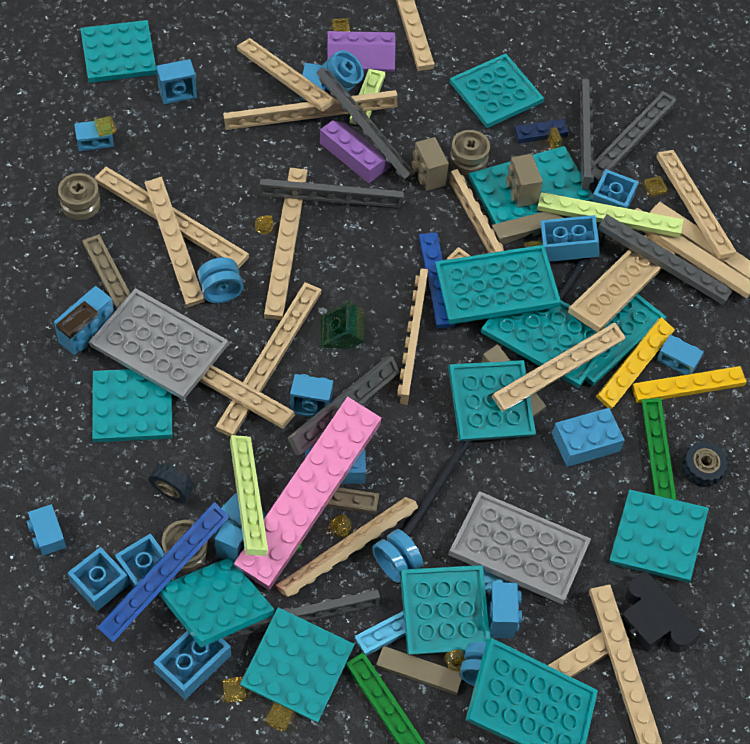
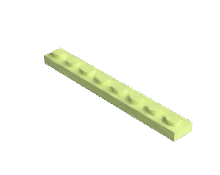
(632, 218)
(248, 496)

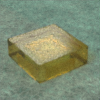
(340, 25)
(105, 126)
(554, 138)
(655, 186)
(233, 690)
(279, 717)

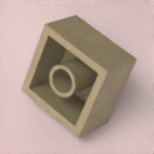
(430, 164)
(524, 180)

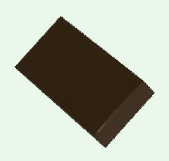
(77, 319)

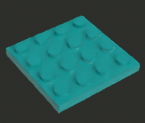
(118, 51)
(496, 90)
(129, 407)
(476, 410)
(659, 536)
(215, 602)
(444, 608)
(297, 665)

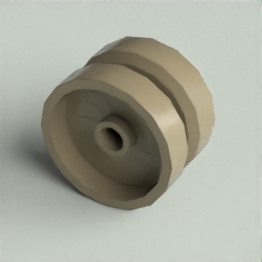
(469, 151)
(79, 196)
(173, 534)

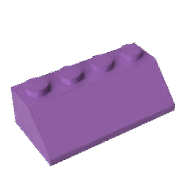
(372, 49)
(353, 150)

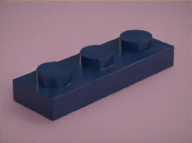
(539, 130)

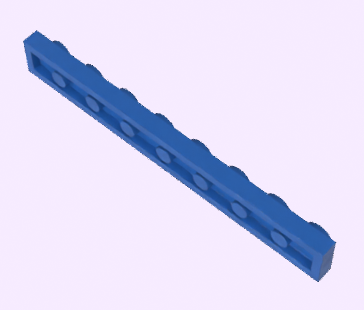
(162, 572)

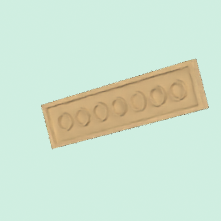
(615, 289)

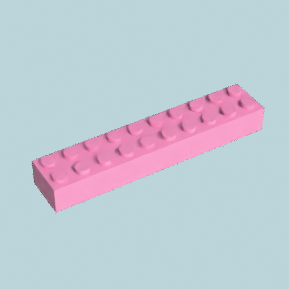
(310, 490)

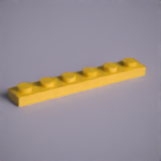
(635, 363)
(689, 384)

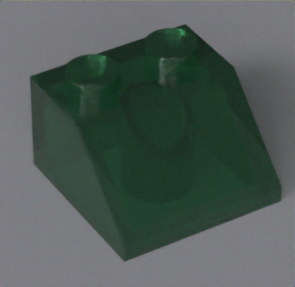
(342, 327)

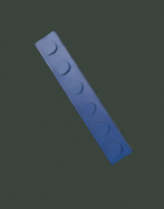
(431, 253)

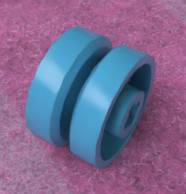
(345, 68)
(220, 280)
(397, 554)
(471, 665)

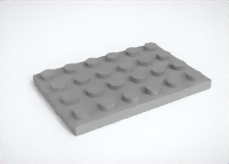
(159, 343)
(520, 547)

